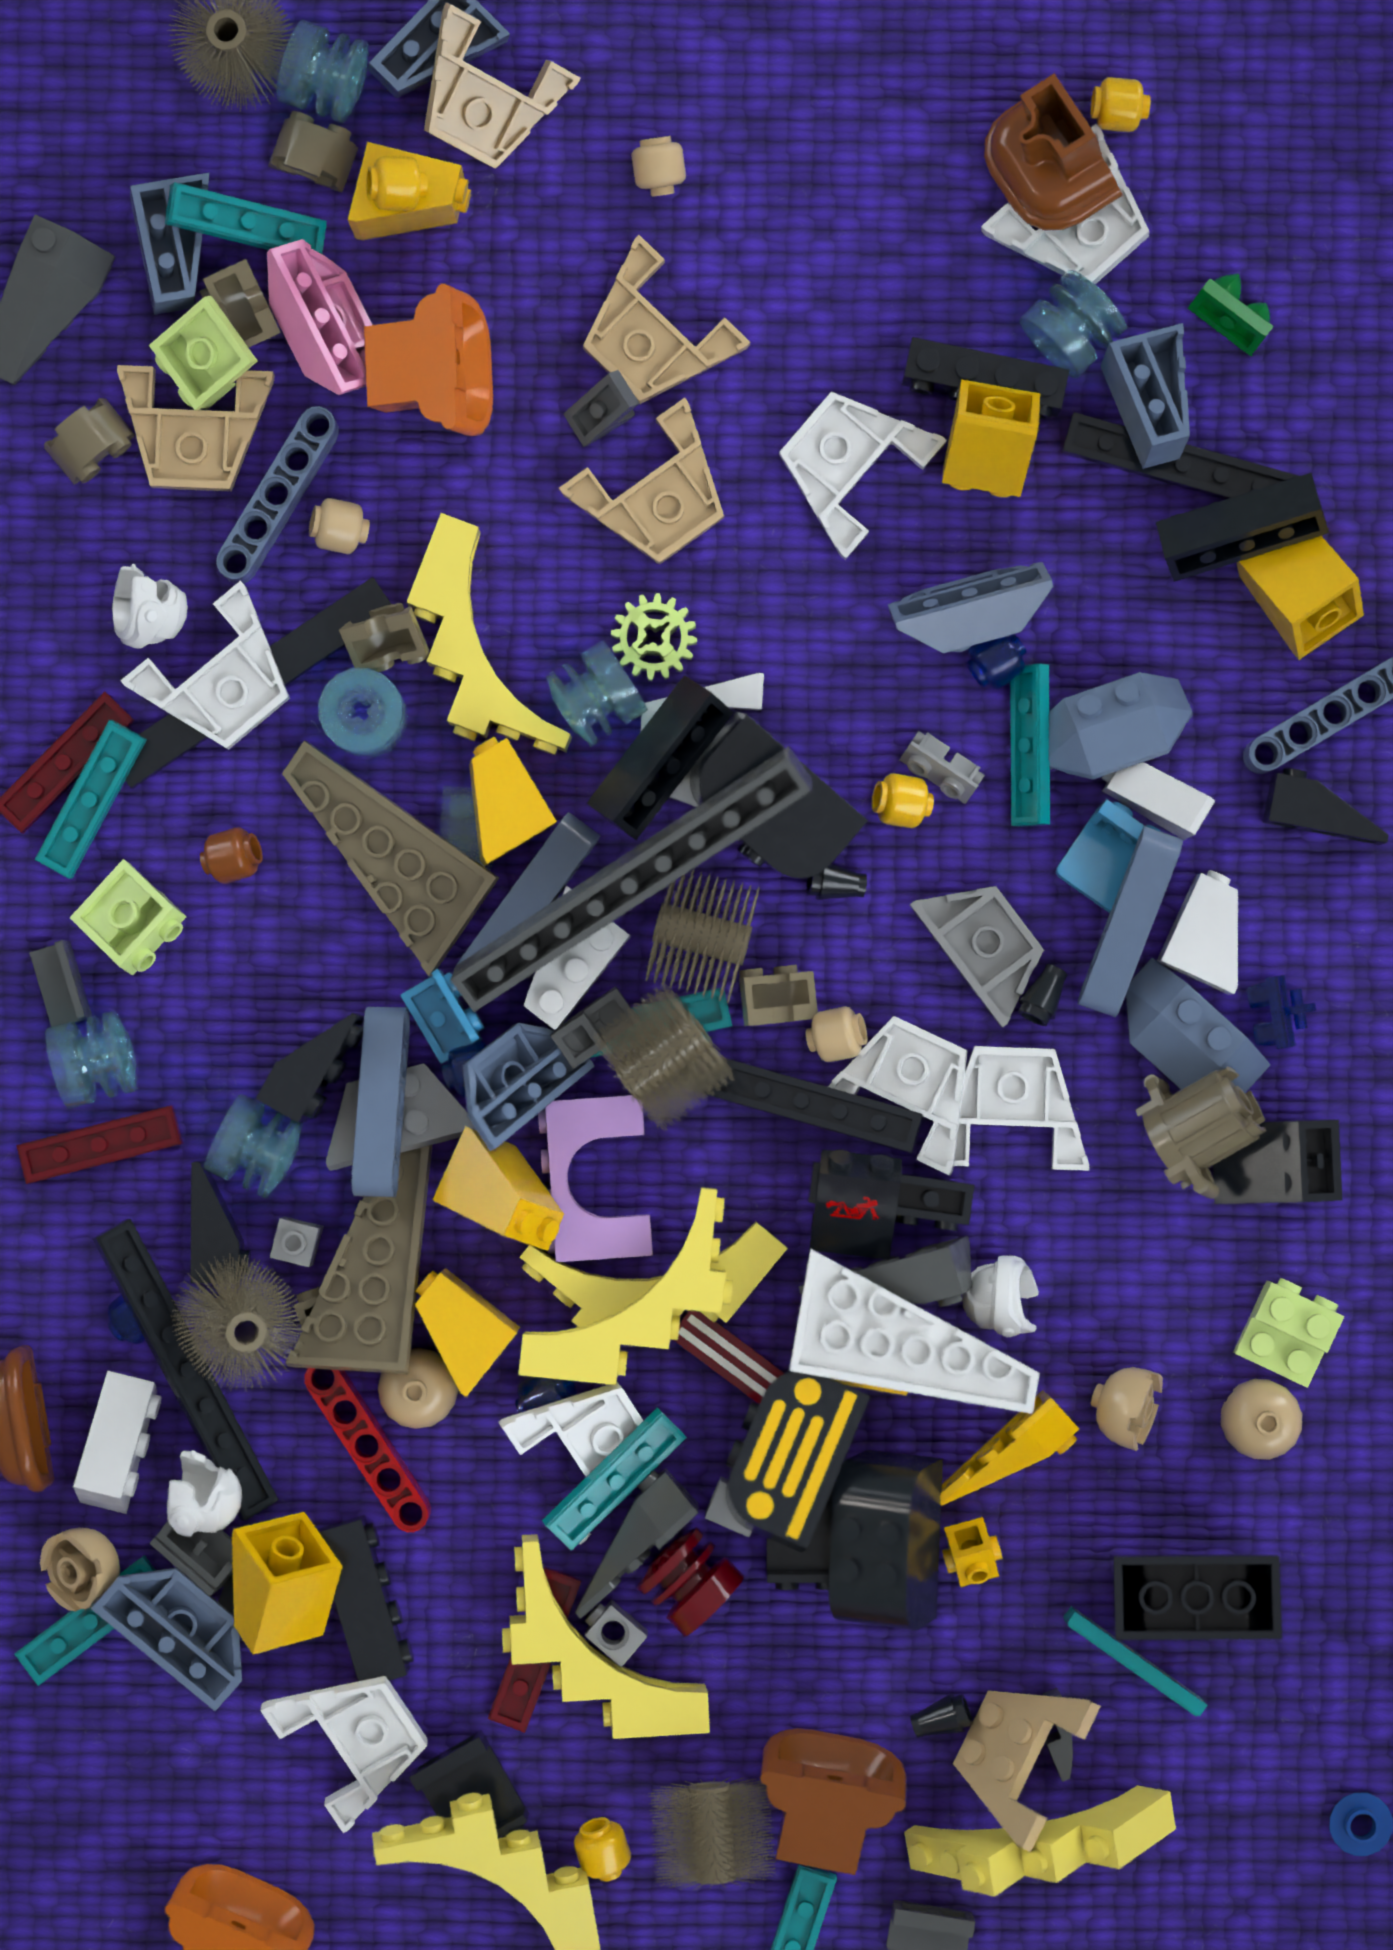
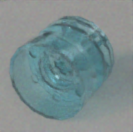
(315, 69)
(1080, 316)
(596, 693)
(386, 715)
(83, 1061)
(253, 1146)

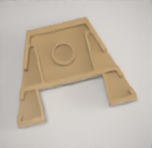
(478, 110)
(643, 343)
(193, 445)
(667, 505)
(1005, 1747)

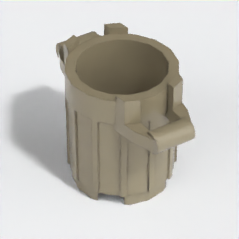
(1199, 1126)

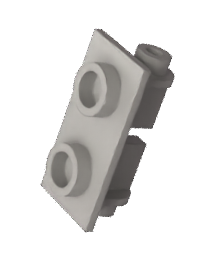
(955, 779)

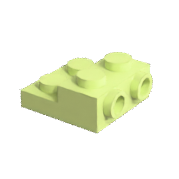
(203, 354)
(129, 918)
(1289, 1331)

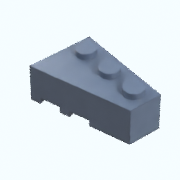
(410, 55)
(167, 251)
(1150, 392)

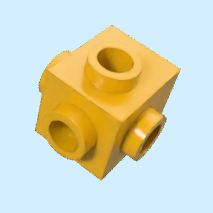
(971, 1552)

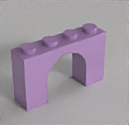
(568, 1128)

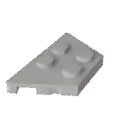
(984, 944)
(428, 1117)

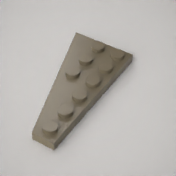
(404, 865)
(370, 1288)

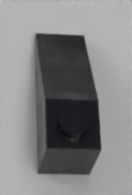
(1313, 808)
(212, 1229)

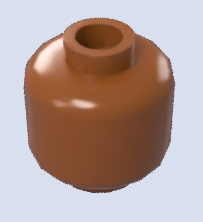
(231, 855)

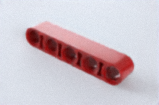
(369, 1465)

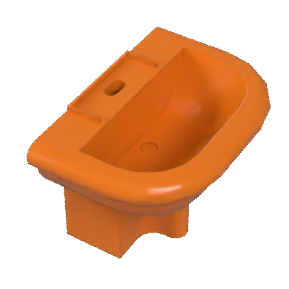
(434, 363)
(235, 1911)

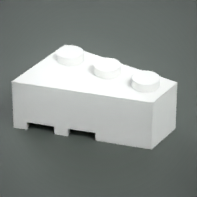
(567, 979)
(116, 1442)

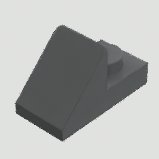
(602, 409)

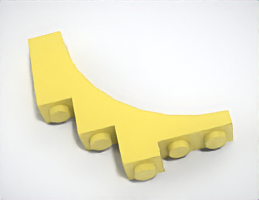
(444, 593)
(603, 1296)
(594, 1351)
(637, 1702)
(991, 1861)
(513, 1862)

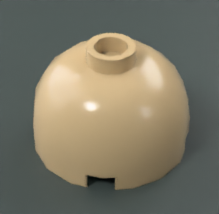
(422, 1394)
(1127, 1405)
(1261, 1419)
(79, 1567)

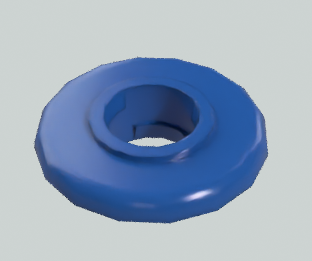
(1347, 1810)

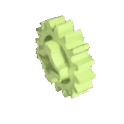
(642, 624)

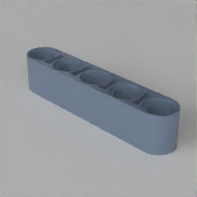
(278, 476)
(1314, 722)
(541, 880)
(1130, 921)
(380, 1102)

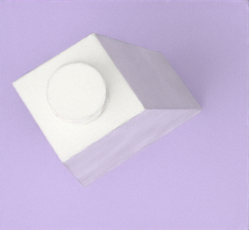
(1159, 798)
(1206, 934)

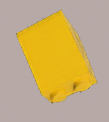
(444, 200)
(991, 438)
(1304, 592)
(504, 801)
(499, 1191)
(463, 1327)
(282, 1582)

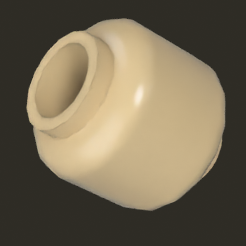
(658, 165)
(338, 526)
(837, 1034)

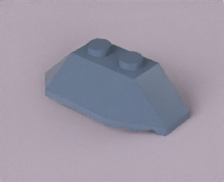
(973, 607)
(1117, 725)
(1185, 1032)
(516, 1081)
(177, 1629)

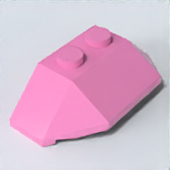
(318, 316)

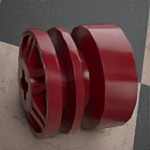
(690, 1581)

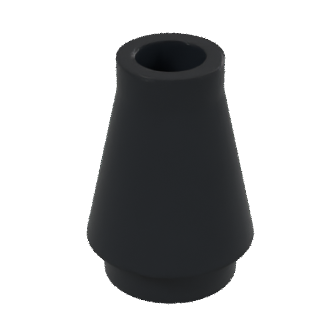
(836, 883)
(1042, 998)
(943, 1717)

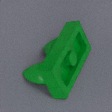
(1221, 309)

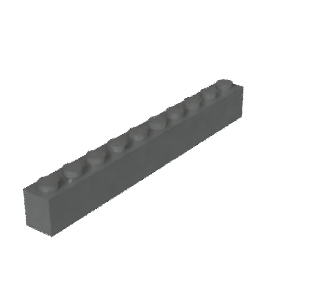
(632, 878)

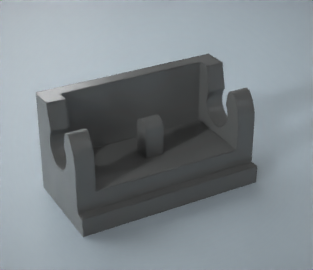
(202, 1557)

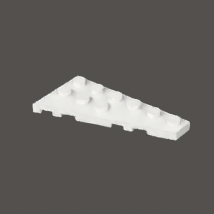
(878, 1339)

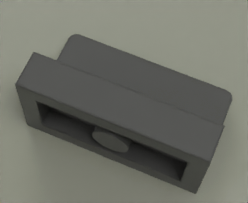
(60, 983)
(928, 1927)

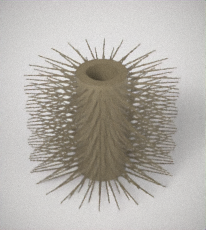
(232, 39)
(701, 934)
(663, 1057)
(237, 1322)
(712, 1832)

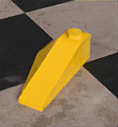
(1014, 1447)

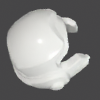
(146, 609)
(996, 1295)
(204, 1498)

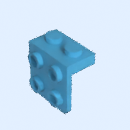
(1102, 853)
(442, 1015)

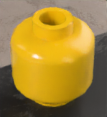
(1119, 104)
(396, 183)
(902, 800)
(602, 1849)

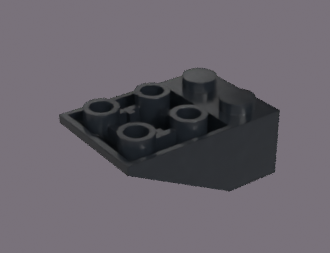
(302, 1076)
(1284, 1165)

